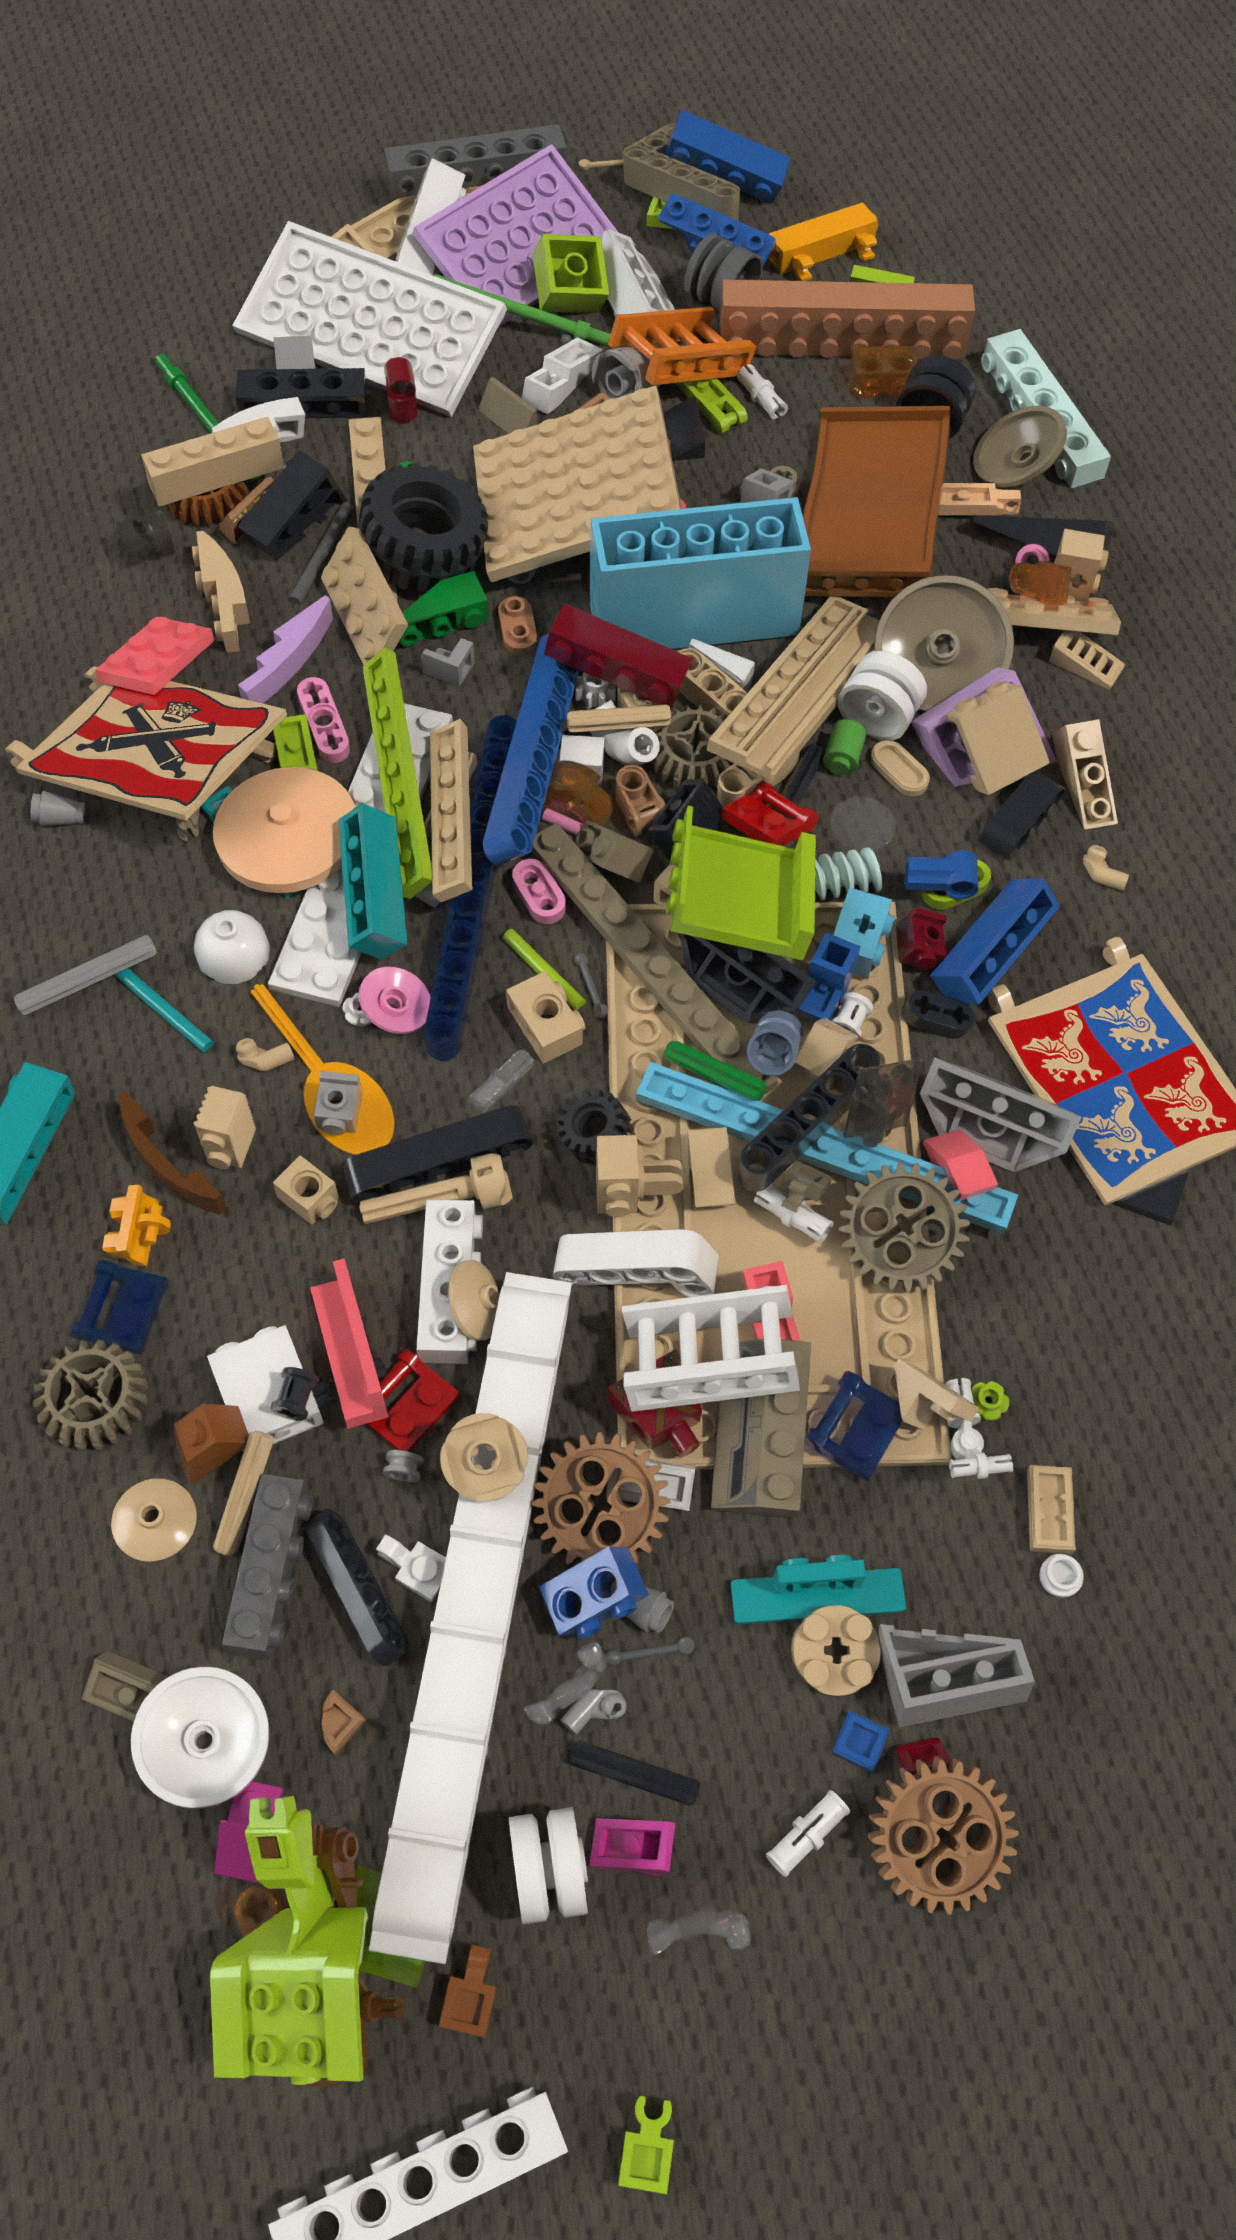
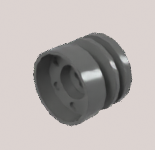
(716, 261)

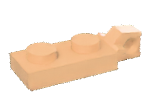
(978, 499)

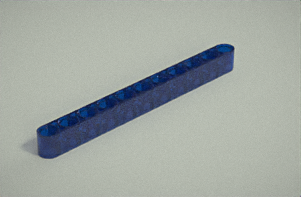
(468, 927)

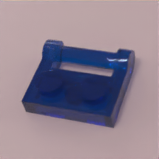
(131, 1313)
(869, 1433)

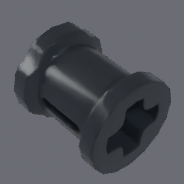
(294, 1393)

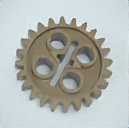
(924, 1257)

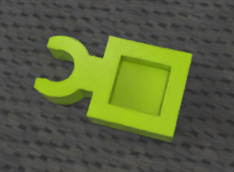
(646, 2155)

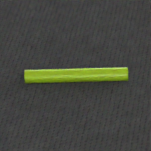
(539, 965)

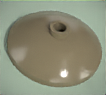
(1020, 446)

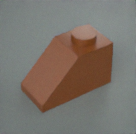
(209, 1438)

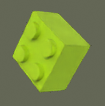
(570, 273)

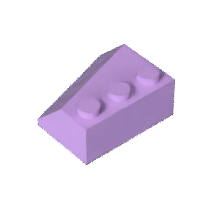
(943, 738)

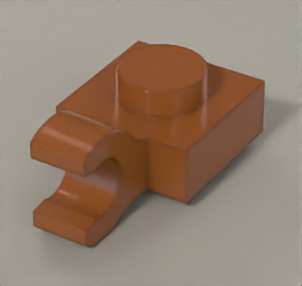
(468, 2000)

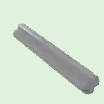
(85, 975)

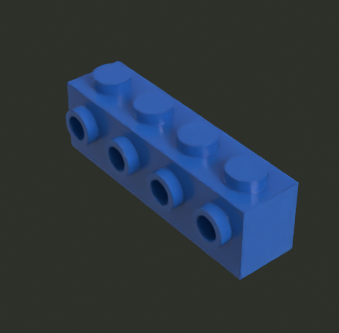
(728, 156)
(995, 940)

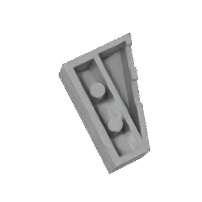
(951, 1675)

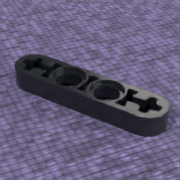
(356, 1587)

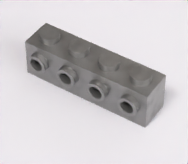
(266, 1568)

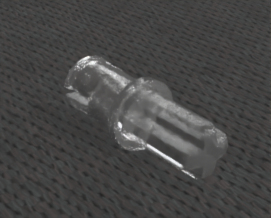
(501, 1081)

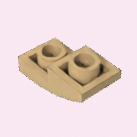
(711, 1167)

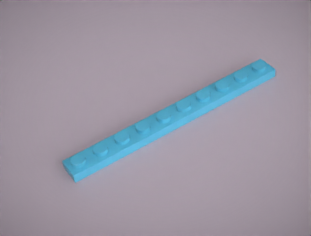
(844, 1156)

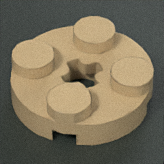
(463, 1445)
(818, 1669)

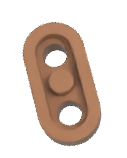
(517, 622)

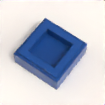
(860, 1741)

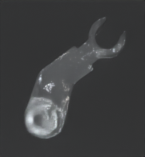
(579, 1685)
(701, 1921)

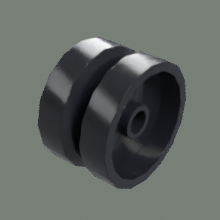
(940, 382)

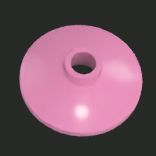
(398, 988)

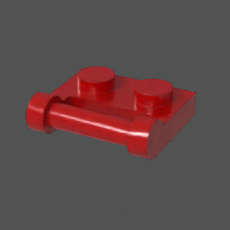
(764, 824)
(418, 1408)

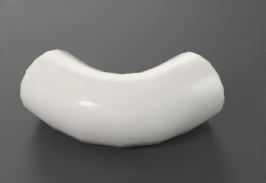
(629, 745)

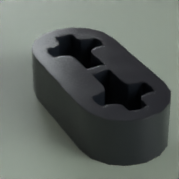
(938, 1014)

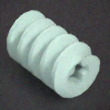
(847, 872)

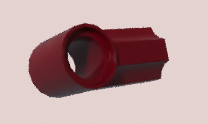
(401, 390)

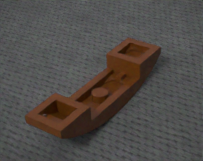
(193, 1188)

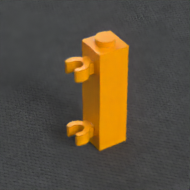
(824, 238)

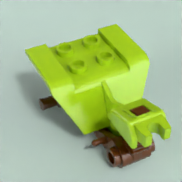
(293, 1987)

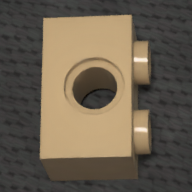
(541, 997)

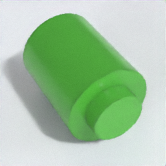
(844, 747)

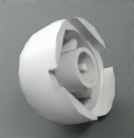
(231, 947)

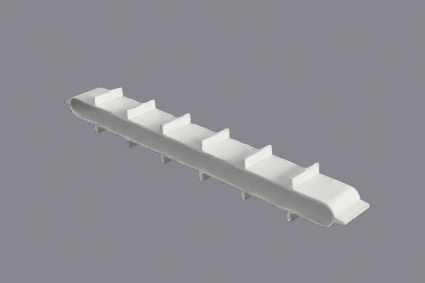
(469, 1640)

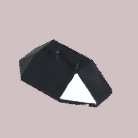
(746, 979)

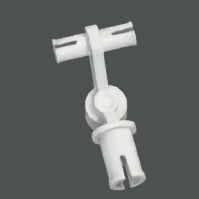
(968, 1443)

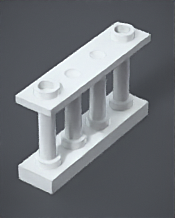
(713, 1380)

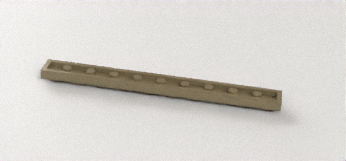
(643, 952)

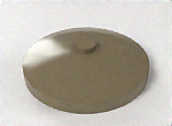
(949, 633)

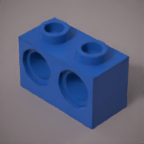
(591, 1583)

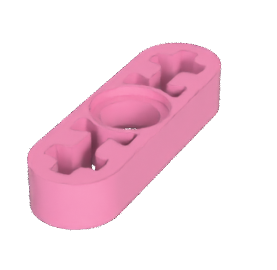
(325, 708)

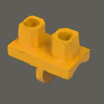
(139, 1226)

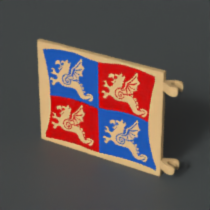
(1125, 1065)

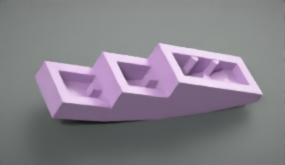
(293, 647)

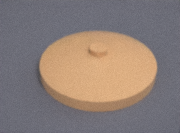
(282, 829)

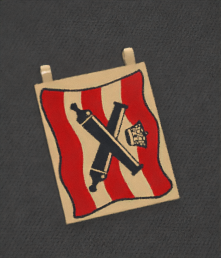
(150, 748)

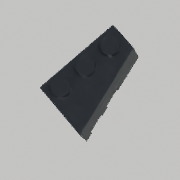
(291, 505)

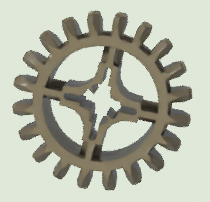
(677, 743)
(63, 1422)

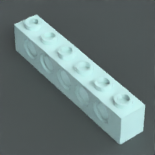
(1028, 383)

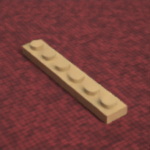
(450, 811)

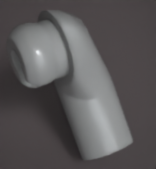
(594, 1705)

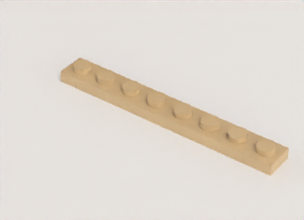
(367, 460)

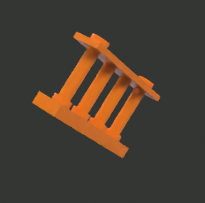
(676, 362)

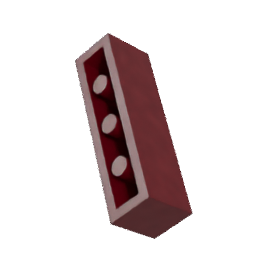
(617, 656)

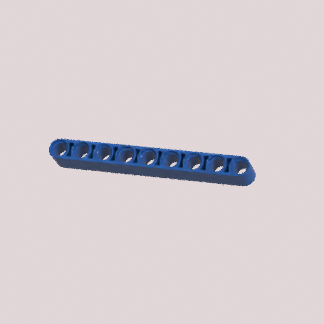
(530, 759)

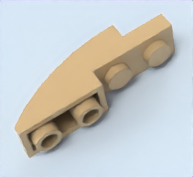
(222, 588)

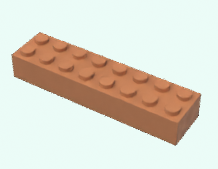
(836, 316)

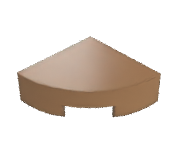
(339, 1722)

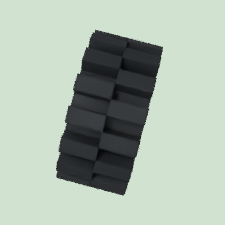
(585, 1110)

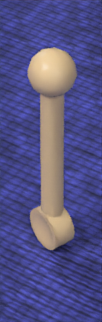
(586, 164)

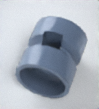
(775, 1043)

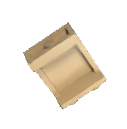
(999, 736)

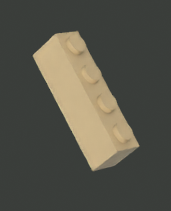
(213, 461)

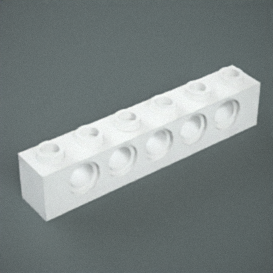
(541, 2144)

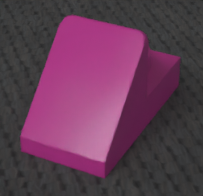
(633, 1846)
(232, 1848)

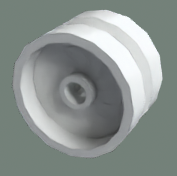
(883, 694)
(548, 1865)

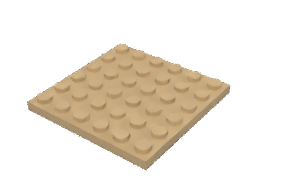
(561, 473)

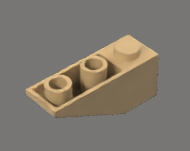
(1085, 772)

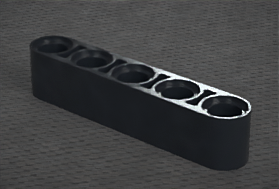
(799, 1130)
(434, 1153)

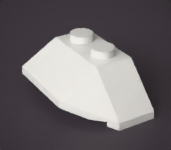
(630, 278)

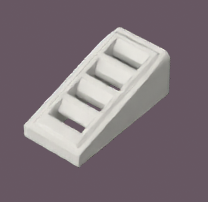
(734, 666)

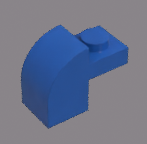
(833, 969)

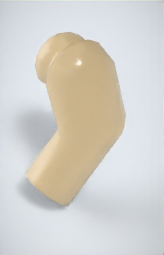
(1100, 872)
(261, 1059)

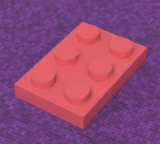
(154, 655)

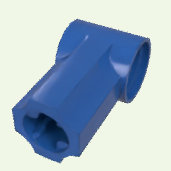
(954, 874)

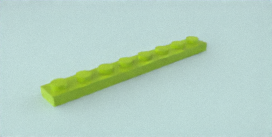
(397, 769)

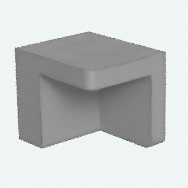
(294, 352)
(448, 665)

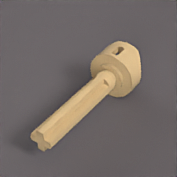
(486, 1182)

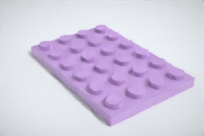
(494, 229)

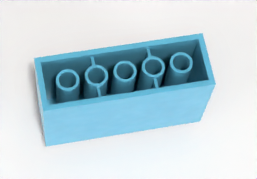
(702, 572)

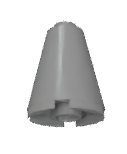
(621, 371)

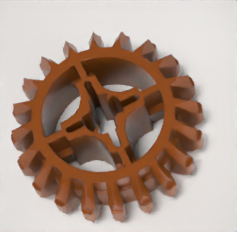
(210, 504)

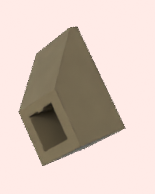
(613, 851)

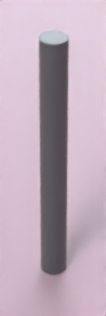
(321, 554)

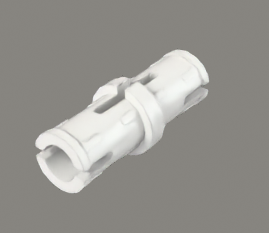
(762, 391)
(805, 1218)
(808, 1833)

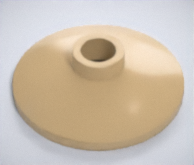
(473, 1299)
(161, 1537)

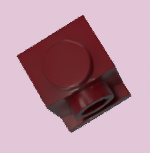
(921, 938)

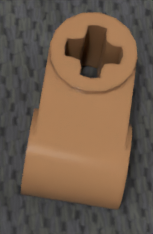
(640, 804)

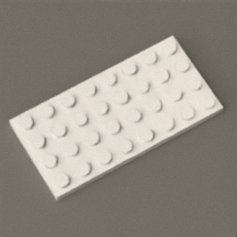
(370, 311)

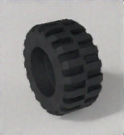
(426, 498)

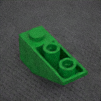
(445, 608)

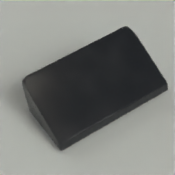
(685, 430)

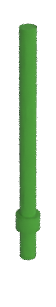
(581, 329)

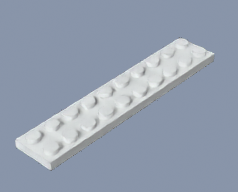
(316, 952)

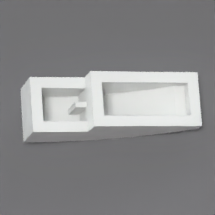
(559, 375)
(285, 415)

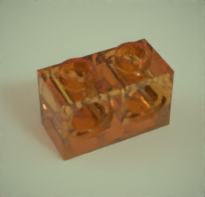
(880, 369)

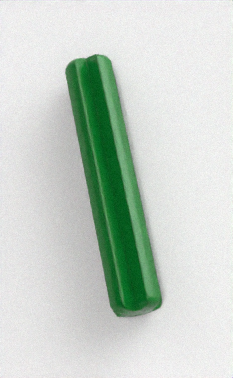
(715, 1070)

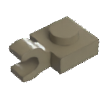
(804, 1184)

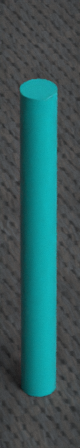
(164, 1009)

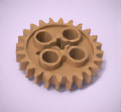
(567, 1482)
(973, 1862)

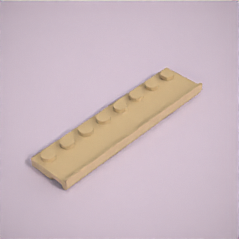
(796, 690)

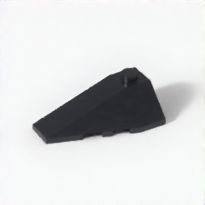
(1044, 531)

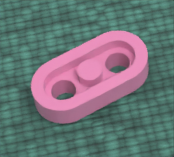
(539, 893)

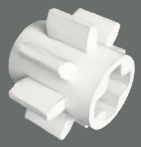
(593, 691)

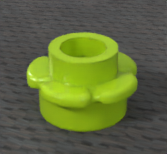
(992, 1410)

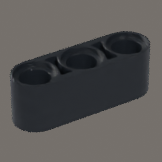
(1020, 813)

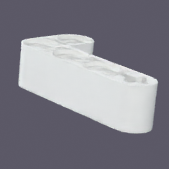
(639, 1258)

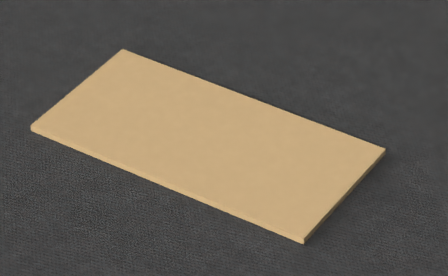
(833, 1307)

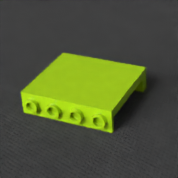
(742, 890)

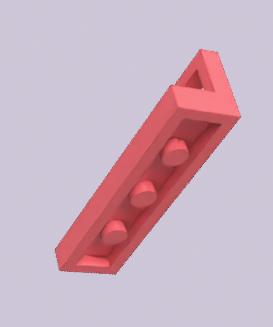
(348, 1350)

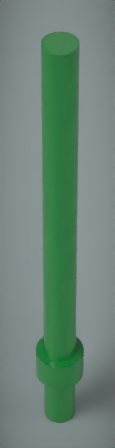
(178, 380)

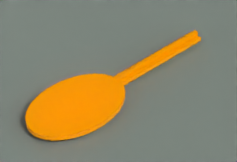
(375, 1114)

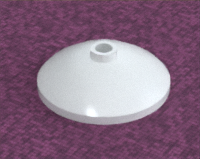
(175, 1716)

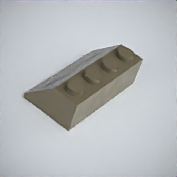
(762, 1444)

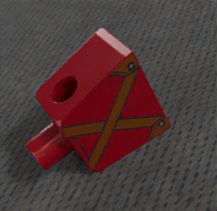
(659, 1424)

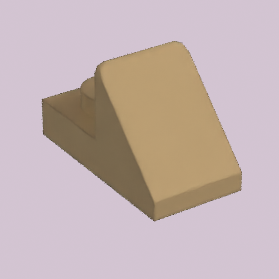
(924, 1395)

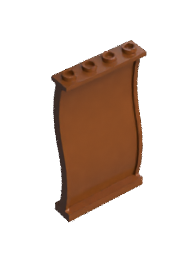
(875, 499)

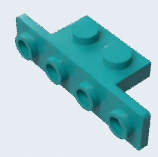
(805, 1586)

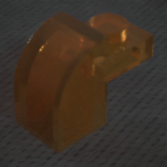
(576, 789)

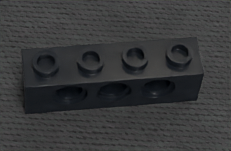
(320, 391)

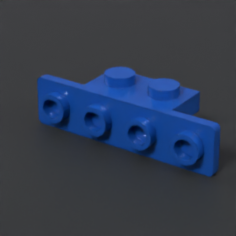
(699, 221)

